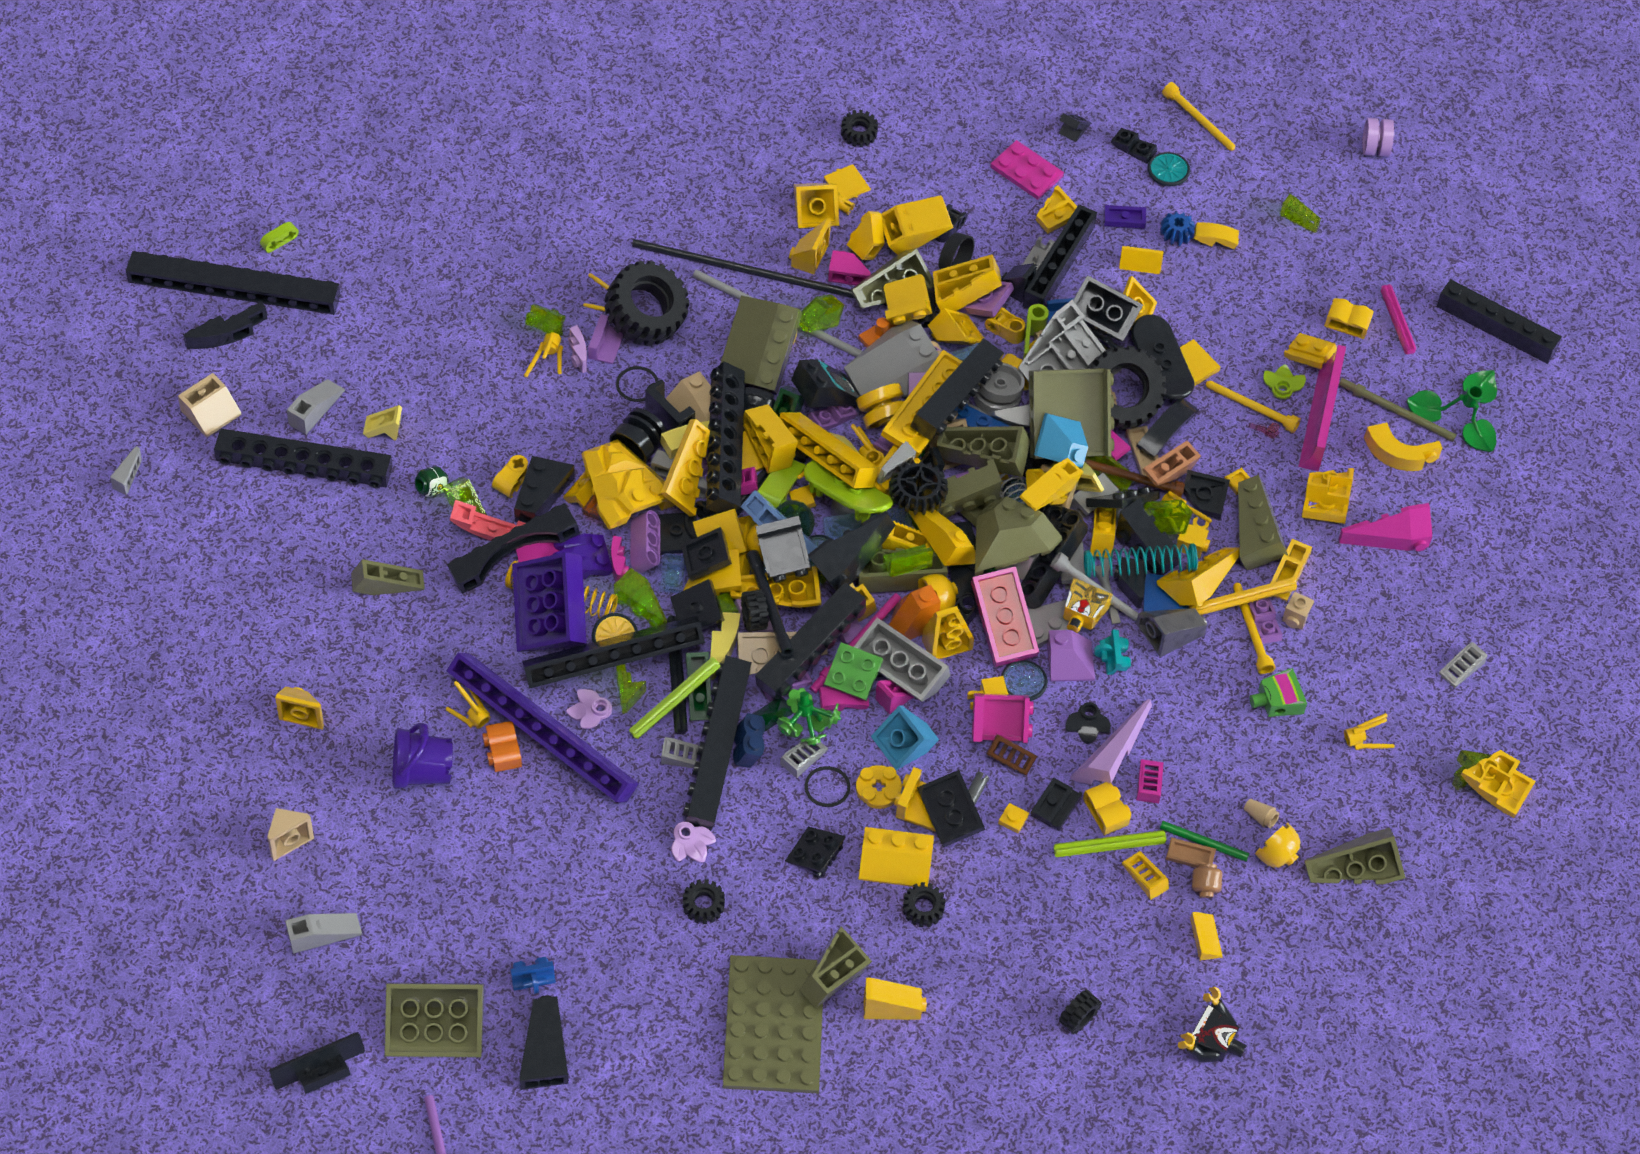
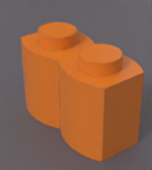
(503, 746)

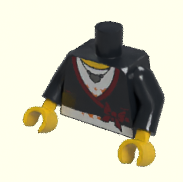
(1214, 1033)

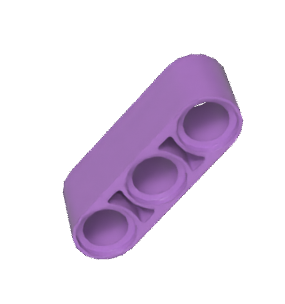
(645, 541)

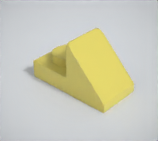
(383, 422)

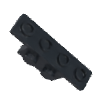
(319, 1066)

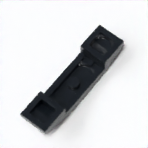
(1166, 427)

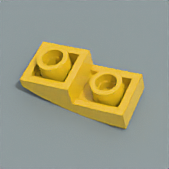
(1210, 233)

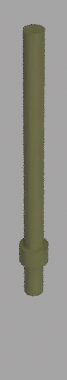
(1360, 391)

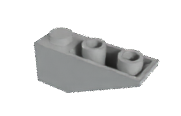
(312, 405)
(321, 929)

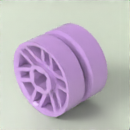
(1378, 137)

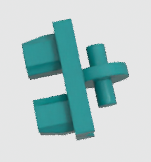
(1110, 652)

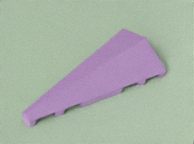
(1107, 758)

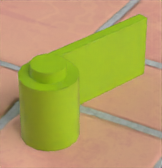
(1036, 320)
(780, 483)

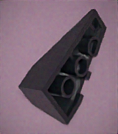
(848, 555)

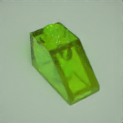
(462, 490)

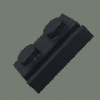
(1056, 804)

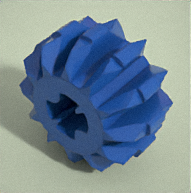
(1177, 228)

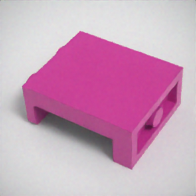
(1001, 715)

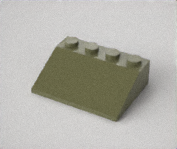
(762, 341)
(434, 1019)

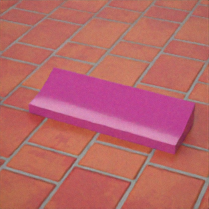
(1322, 411)

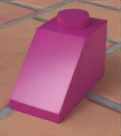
(846, 269)

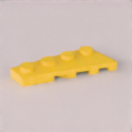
(684, 474)

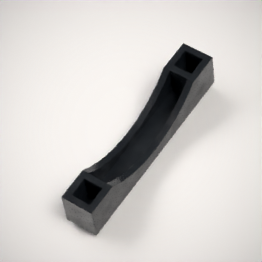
(553, 526)

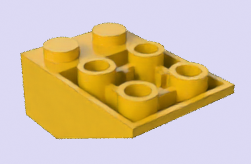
(915, 223)

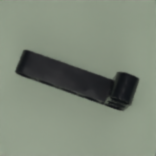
(1041, 575)

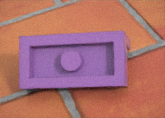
(604, 342)

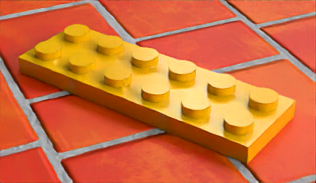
(898, 428)

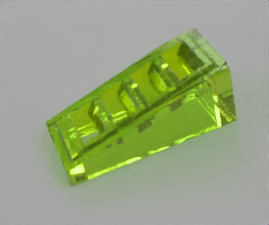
(1300, 214)

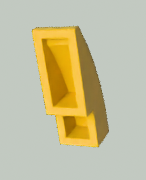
(1292, 565)

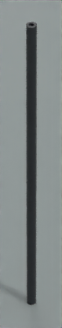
(743, 268)

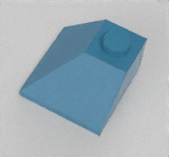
(1061, 439)
(904, 737)

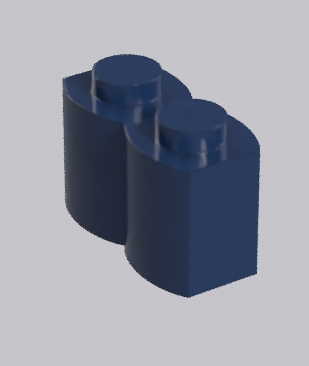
(749, 740)

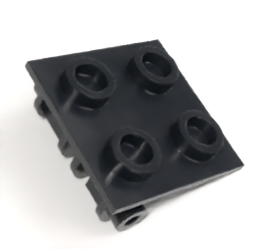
(816, 850)

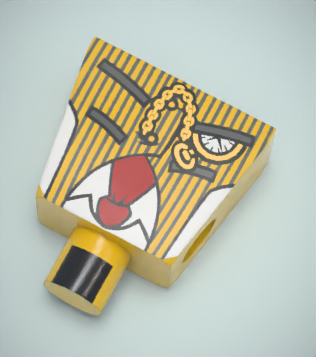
(1085, 605)

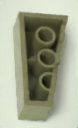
(979, 444)
(877, 579)

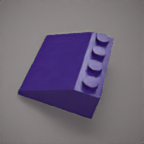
(549, 602)

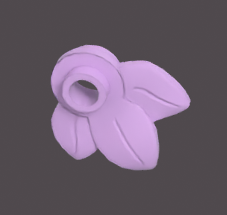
(587, 708)
(692, 845)

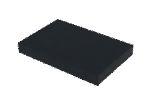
(951, 808)

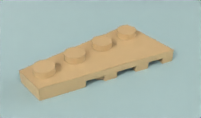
(758, 648)

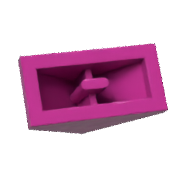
(891, 695)

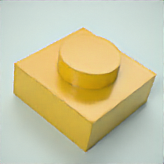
(1013, 818)

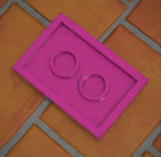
(1027, 169)

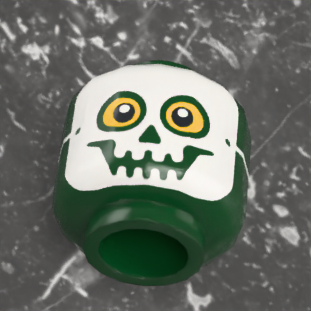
(430, 481)

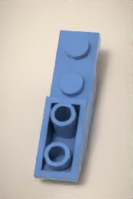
(764, 512)

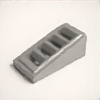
(904, 453)
(125, 473)
(1473, 655)
(674, 759)
(797, 769)

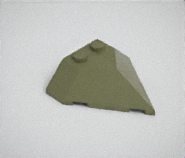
(1010, 534)

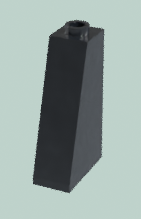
(544, 1049)

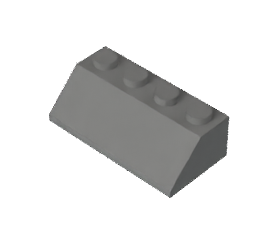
(904, 661)

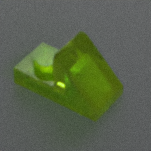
(629, 691)
(1467, 760)

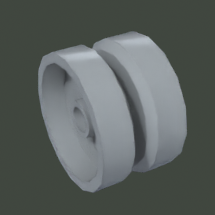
(1002, 390)

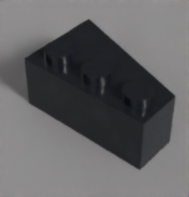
(541, 487)
(1138, 530)

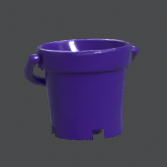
(420, 758)

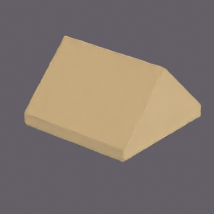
(288, 832)

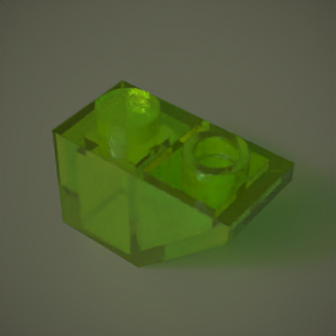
(821, 313)

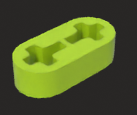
(279, 237)

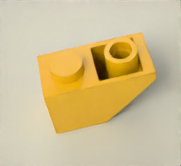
(868, 237)

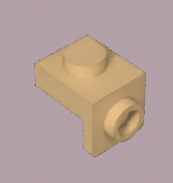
(1297, 611)

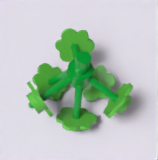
(817, 719)

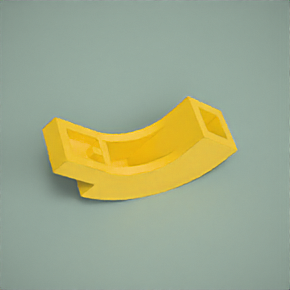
(1396, 454)

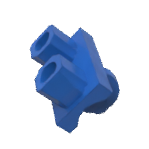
(533, 975)

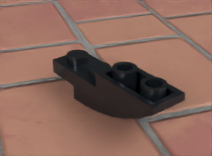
(219, 332)

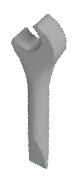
(1104, 581)

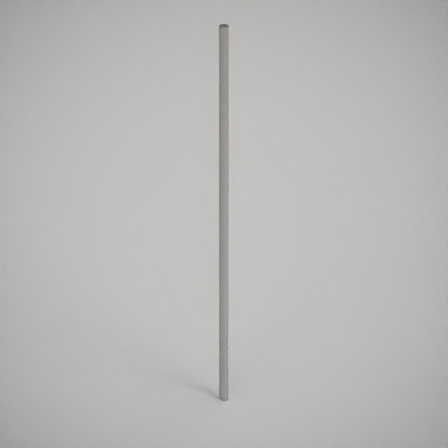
(817, 333)

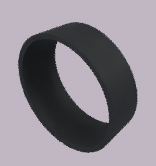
(966, 248)

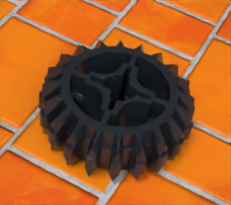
(931, 492)

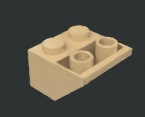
(209, 405)

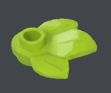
(1283, 380)

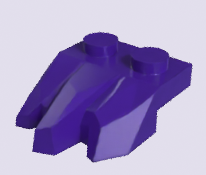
(593, 552)

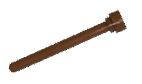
(1175, 487)

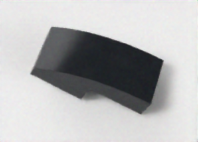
(1131, 144)

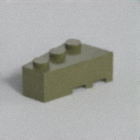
(835, 968)

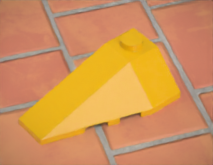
(947, 634)

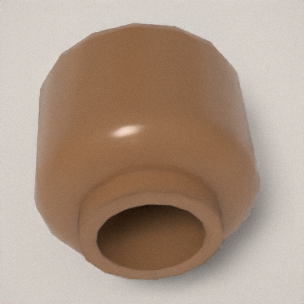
(1207, 880)

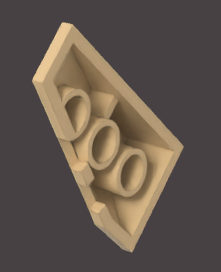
(694, 393)

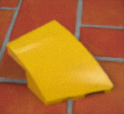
(1331, 494)
(724, 579)

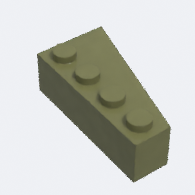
(1258, 528)

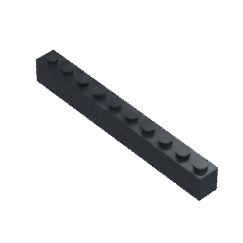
(233, 282)

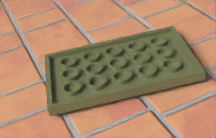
(771, 1026)

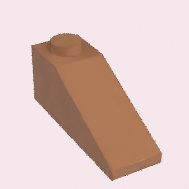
(1172, 464)

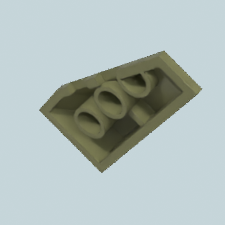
(906, 264)
(1363, 858)

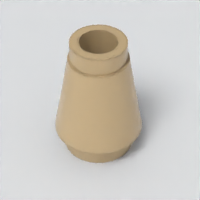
(1262, 813)

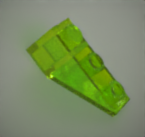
(638, 594)

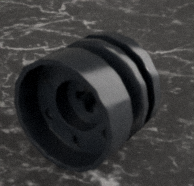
(640, 433)

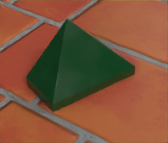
(773, 711)

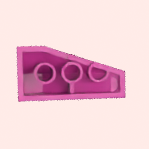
(1400, 531)

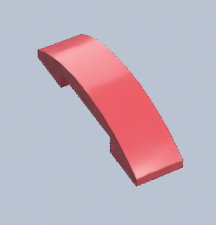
(477, 523)

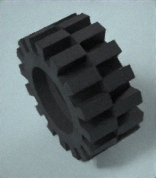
(859, 137)
(754, 610)
(707, 889)
(923, 892)
(1080, 1011)

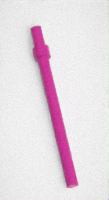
(881, 614)

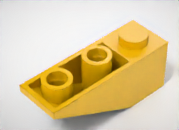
(1052, 485)
(1103, 530)

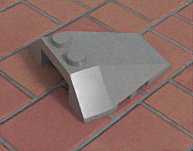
(1063, 344)
(891, 357)

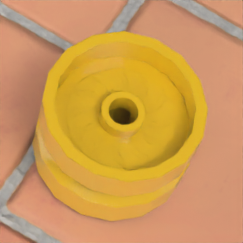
(880, 405)

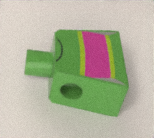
(1280, 695)

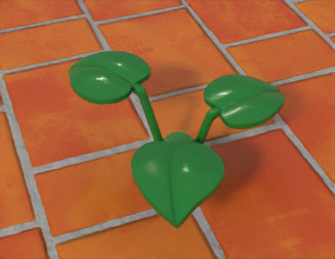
(1478, 388)

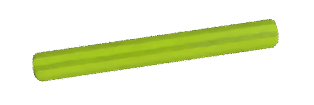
(674, 698)
(1109, 843)

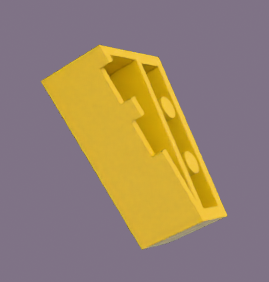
(966, 282)
(770, 438)

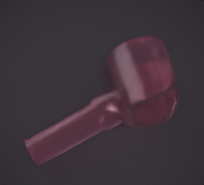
(1270, 431)

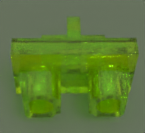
(545, 319)

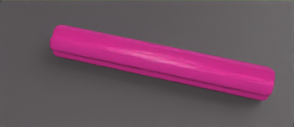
(1398, 319)

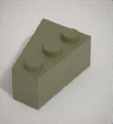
(972, 490)

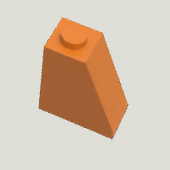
(915, 611)

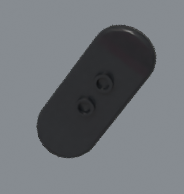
(1157, 338)

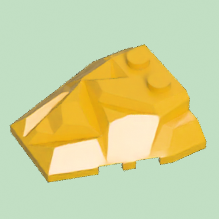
(622, 483)

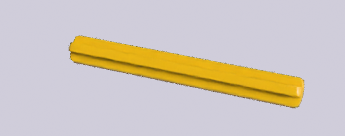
(1247, 596)

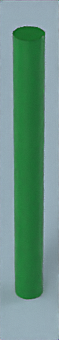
(1205, 841)

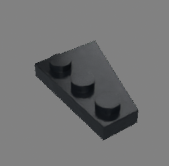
(1124, 499)

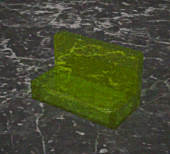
(1170, 515)
(908, 560)

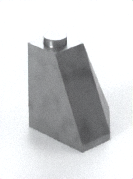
(1171, 628)

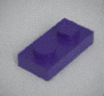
(1125, 216)

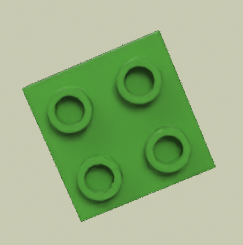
(853, 671)

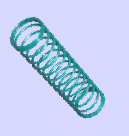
(1192, 560)

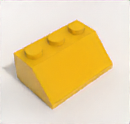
(896, 857)

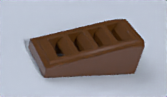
(993, 746)

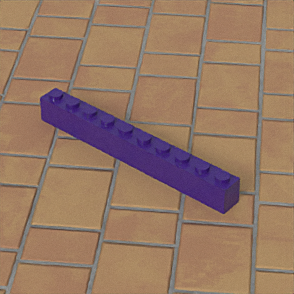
(542, 727)

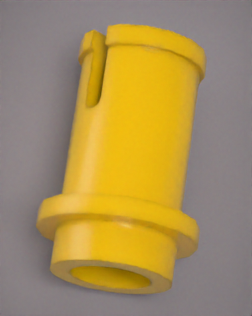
(845, 205)

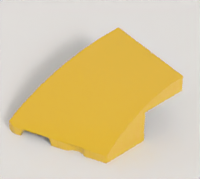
(1500, 782)

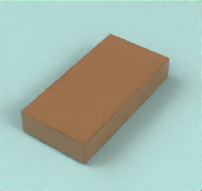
(1189, 853)

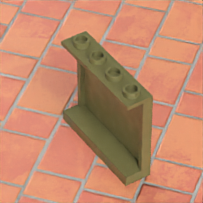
(1074, 395)

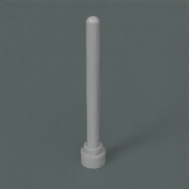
(1062, 564)

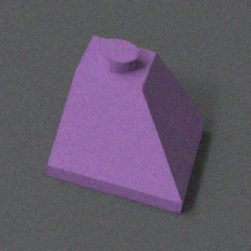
(1069, 656)

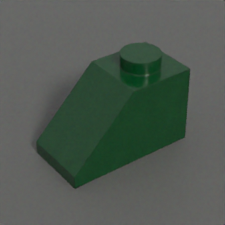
(788, 400)

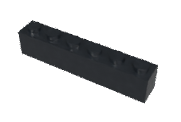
(1060, 257)
(1499, 321)
(957, 390)
(811, 641)

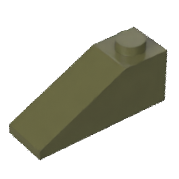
(383, 578)

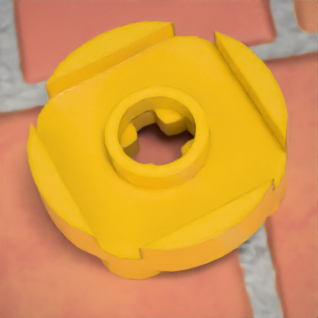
(878, 774)

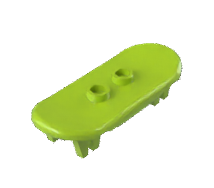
(862, 500)

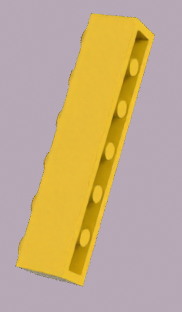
(830, 451)

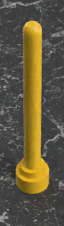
(1172, 92)
(1289, 422)
(1264, 662)

